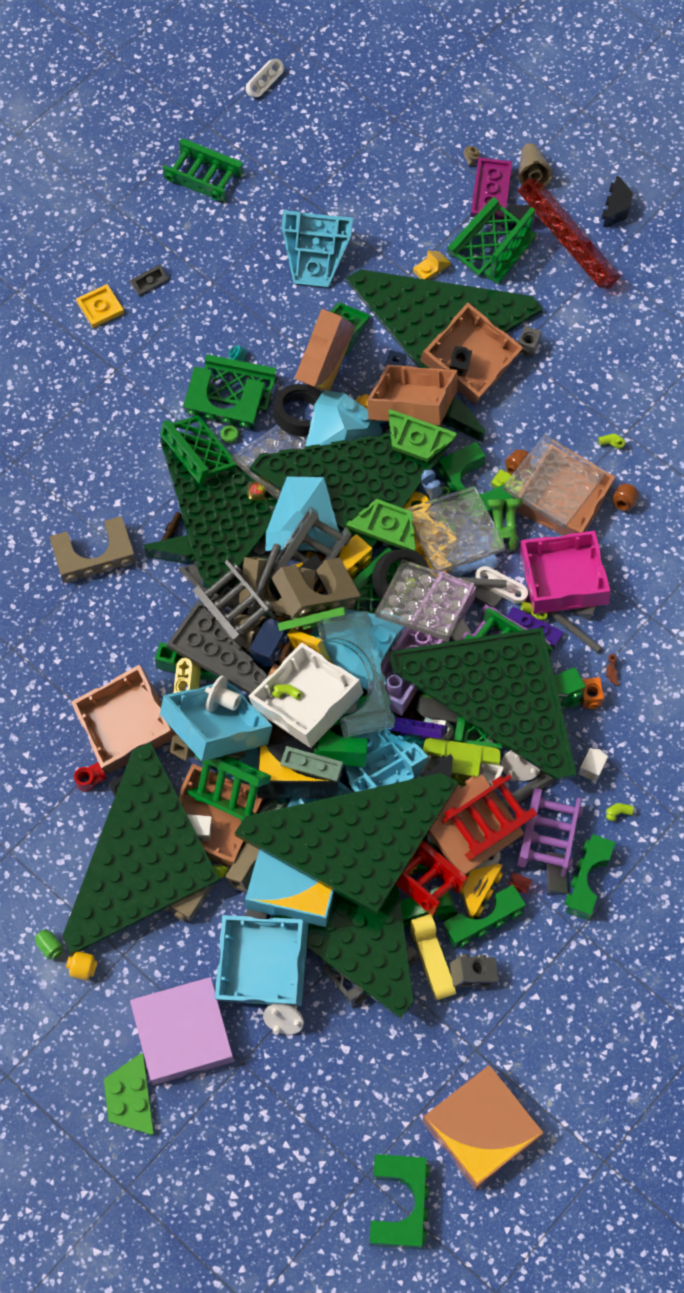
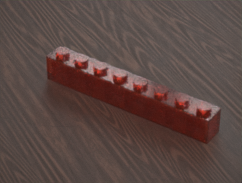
(569, 233)

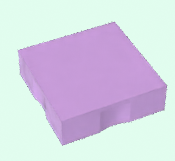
(181, 1031)

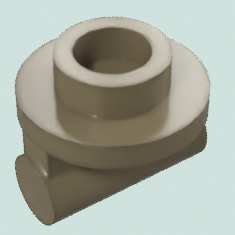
(471, 155)

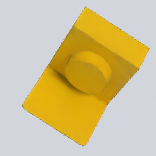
(432, 265)

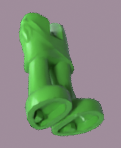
(510, 529)

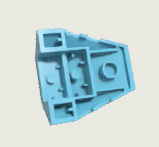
(315, 245)
(338, 419)
(293, 503)
(342, 656)
(387, 762)

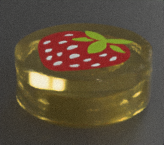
(256, 491)

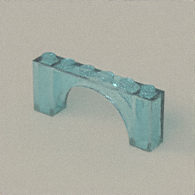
(356, 634)

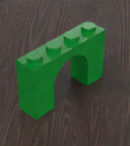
(243, 413)
(459, 463)
(349, 751)
(410, 1231)

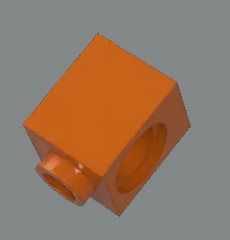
(592, 685)

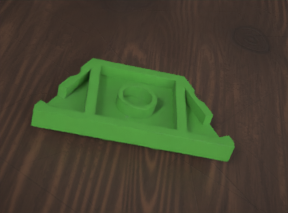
(417, 436)
(386, 524)
(311, 620)
(129, 1096)

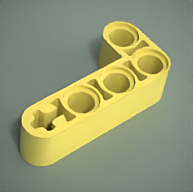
(187, 669)
(431, 956)

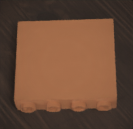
(451, 840)

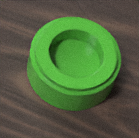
(229, 434)

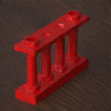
(490, 835)
(437, 866)

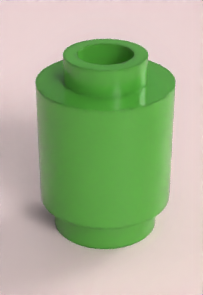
(49, 944)

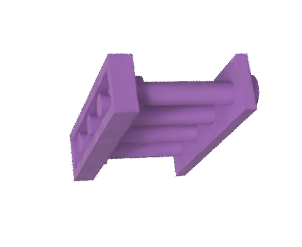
(531, 836)

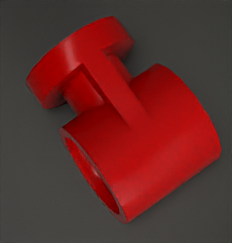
(95, 776)

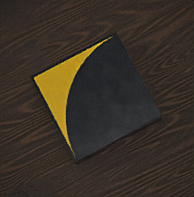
(288, 782)

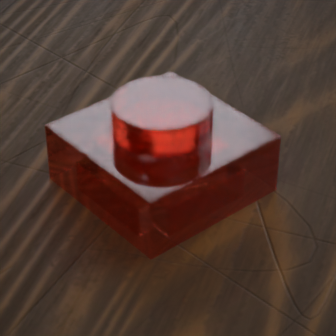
(520, 882)

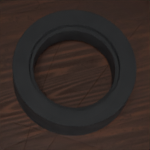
(290, 393)
(382, 566)

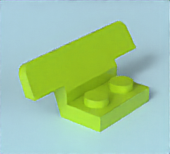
(465, 757)

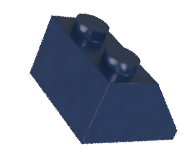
(268, 643)

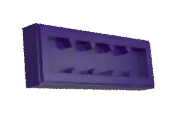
(551, 633)
(420, 728)

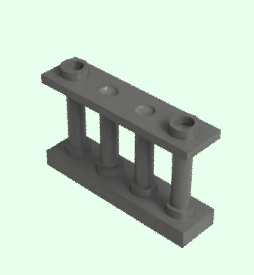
(300, 536)
(227, 619)

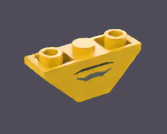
(479, 888)

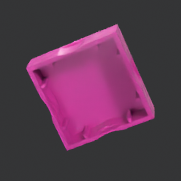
(564, 572)

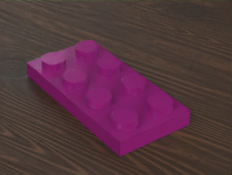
(490, 182)

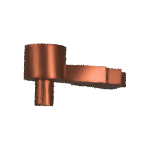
(611, 671)

